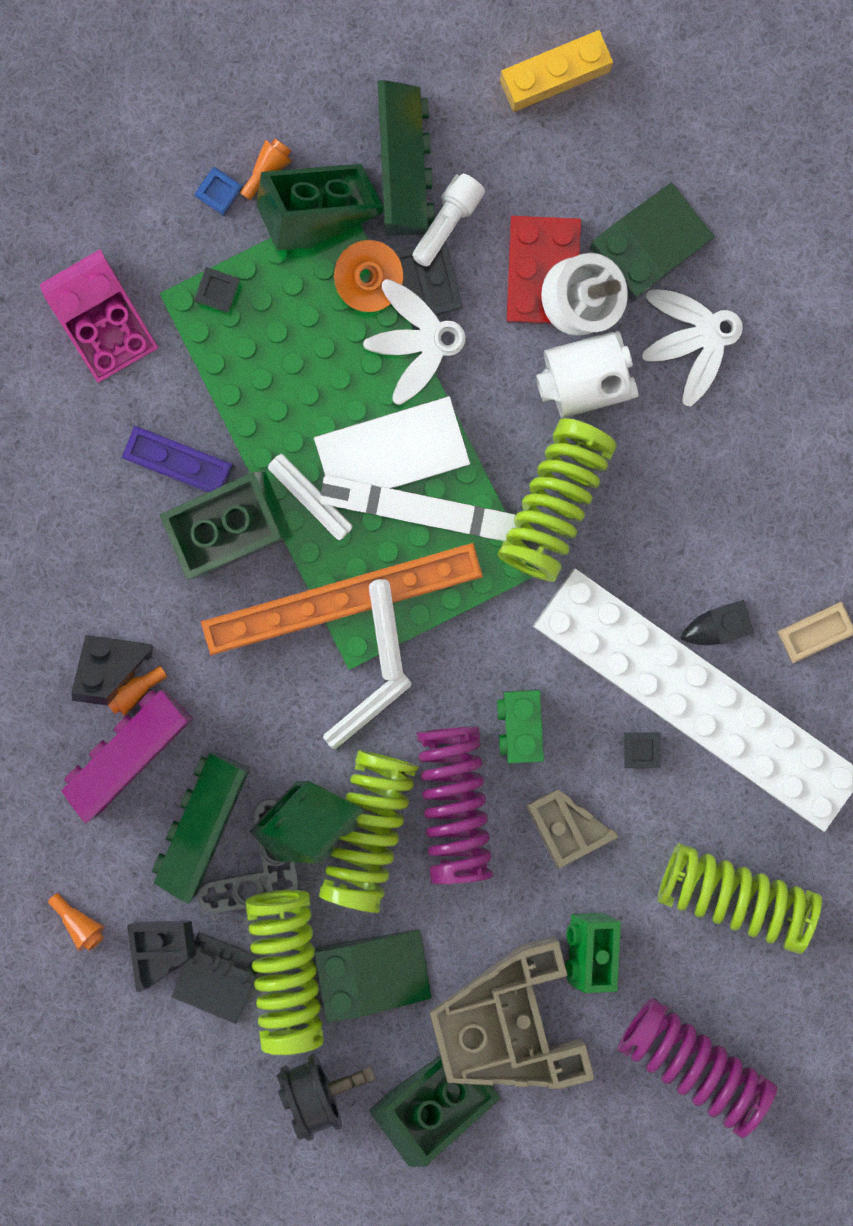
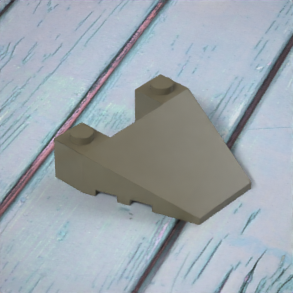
(495, 1030)

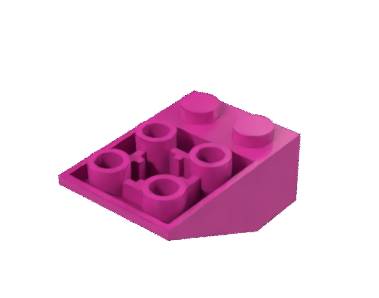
(98, 315)

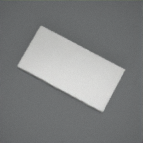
(396, 447)

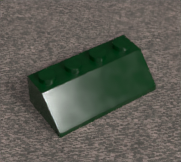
(403, 158)
(201, 825)

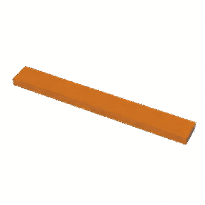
(339, 599)

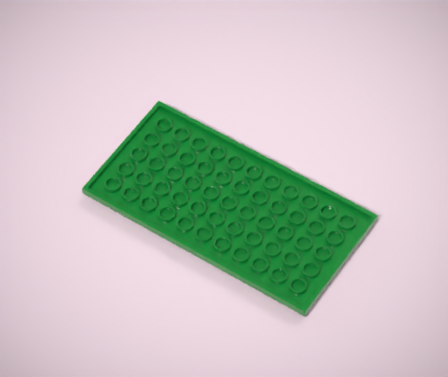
(297, 368)

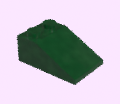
(315, 203)
(653, 240)
(372, 974)
(430, 1113)

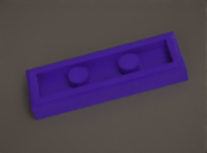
(176, 460)

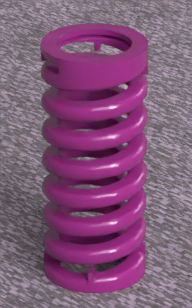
(466, 740)
(757, 1090)

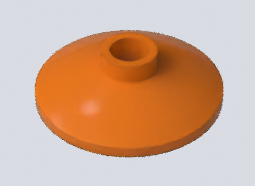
(381, 264)

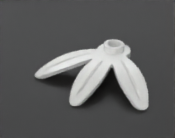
(705, 335)
(412, 341)

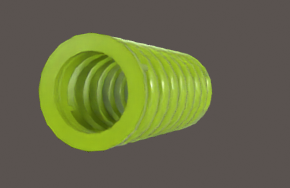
(513, 547)
(370, 898)
(803, 902)
(287, 1040)

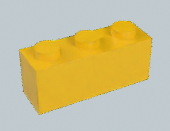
(556, 70)

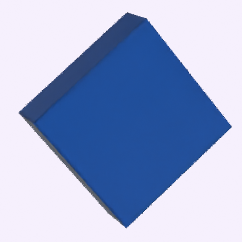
(218, 191)

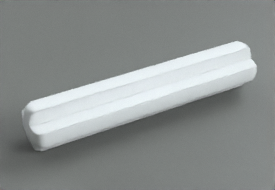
(309, 496)
(385, 629)
(366, 711)

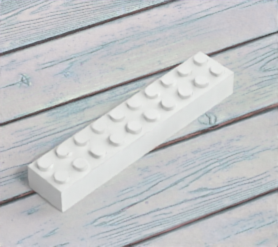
(697, 699)

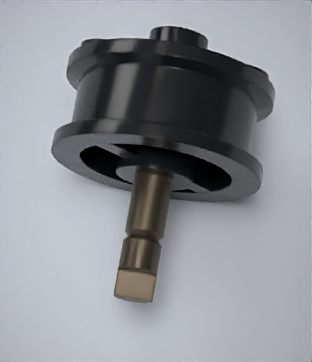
(313, 1096)

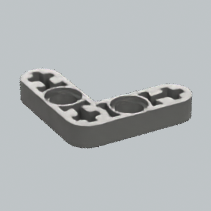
(263, 879)

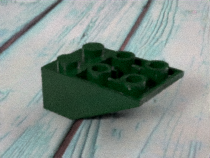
(306, 824)

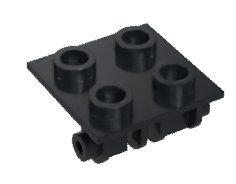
(216, 978)

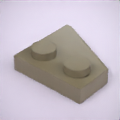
(567, 828)

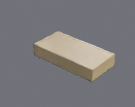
(816, 632)

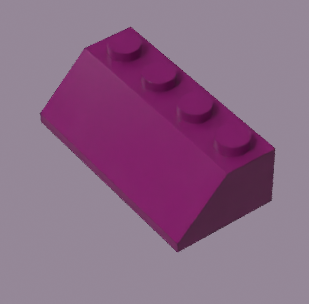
(126, 755)

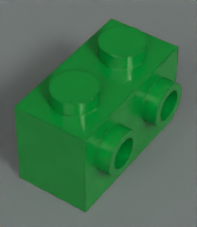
(522, 726)
(593, 952)

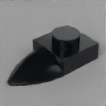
(719, 625)

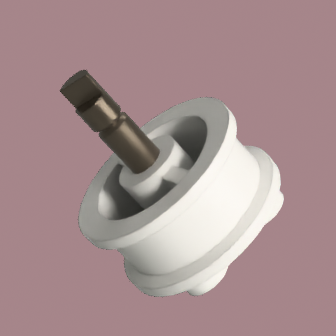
(584, 294)

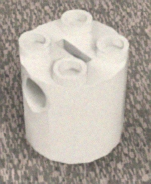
(587, 375)

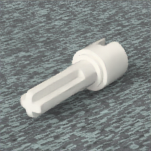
(458, 202)

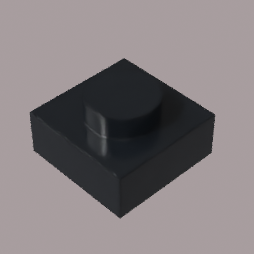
(217, 290)
(641, 750)

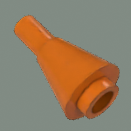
(272, 157)
(135, 690)
(81, 928)

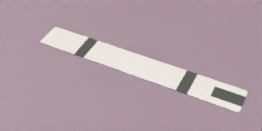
(416, 508)

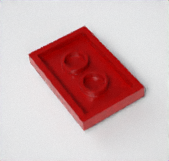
(533, 250)

